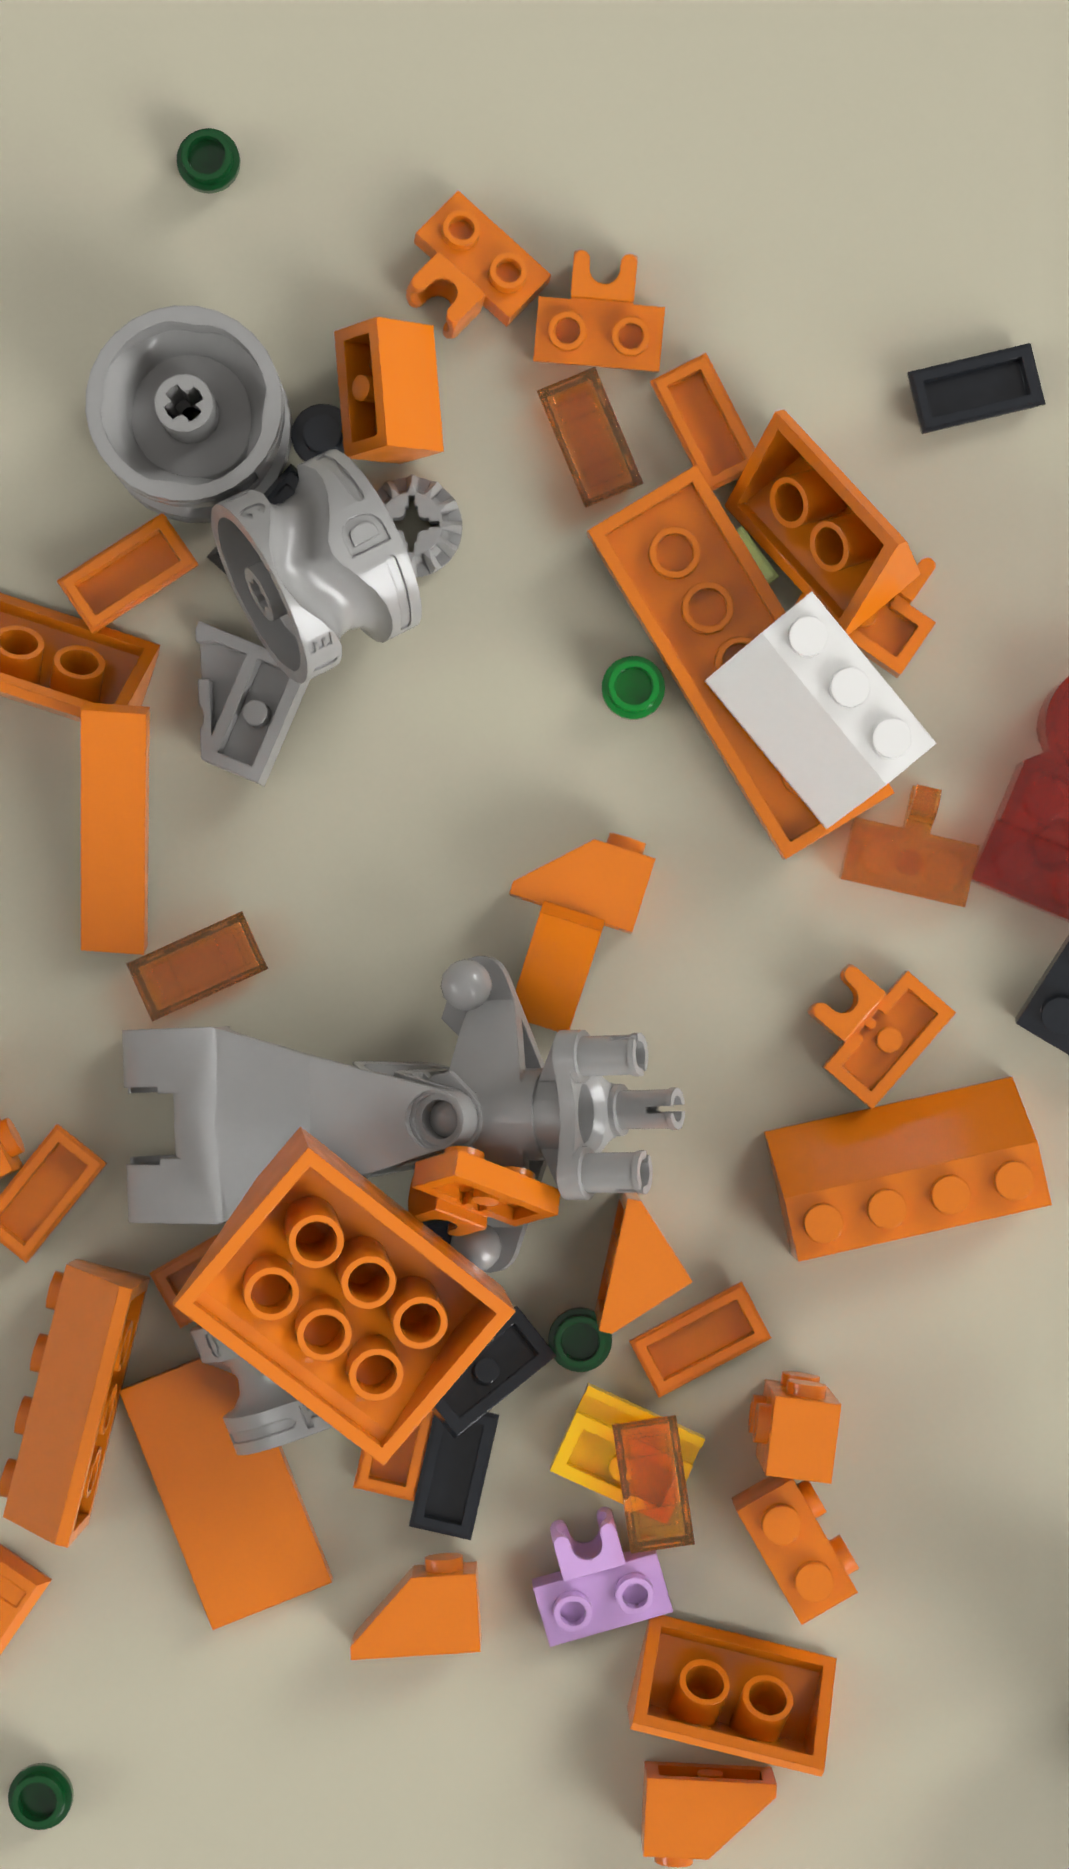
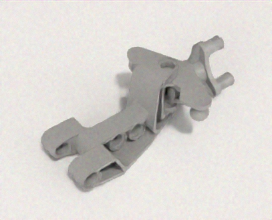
(249, 1096)

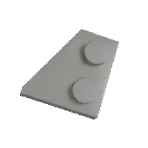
(243, 703)

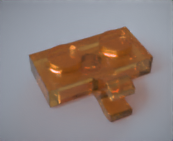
(909, 856)

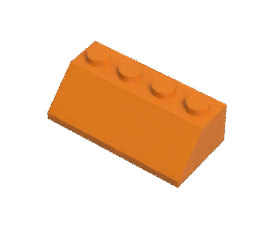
(906, 1169)
(74, 1399)

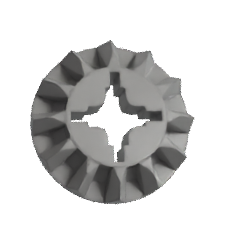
(434, 504)

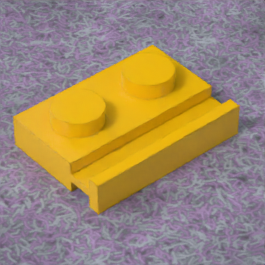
(588, 1445)

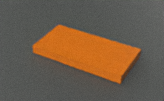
(230, 1512)

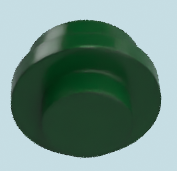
(208, 160)
(578, 1341)
(40, 1796)

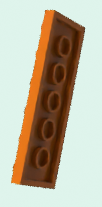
(699, 607)

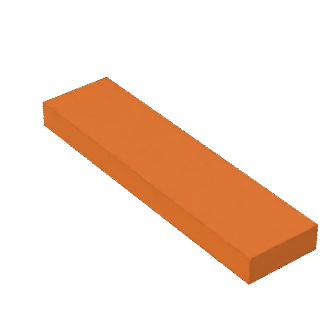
(114, 827)

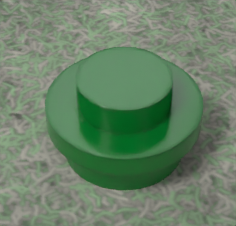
(633, 687)

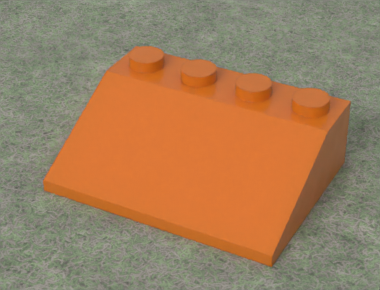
(343, 1297)

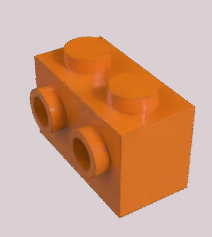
(393, 394)
(795, 1427)
(795, 1548)

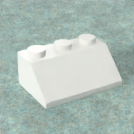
(820, 711)

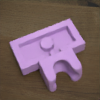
(598, 1584)

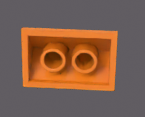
(820, 525)
(59, 664)
(637, 1267)
(733, 1694)

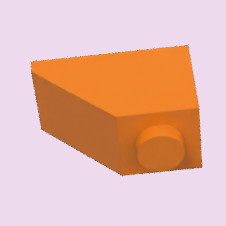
(594, 880)
(425, 1613)
(699, 1807)

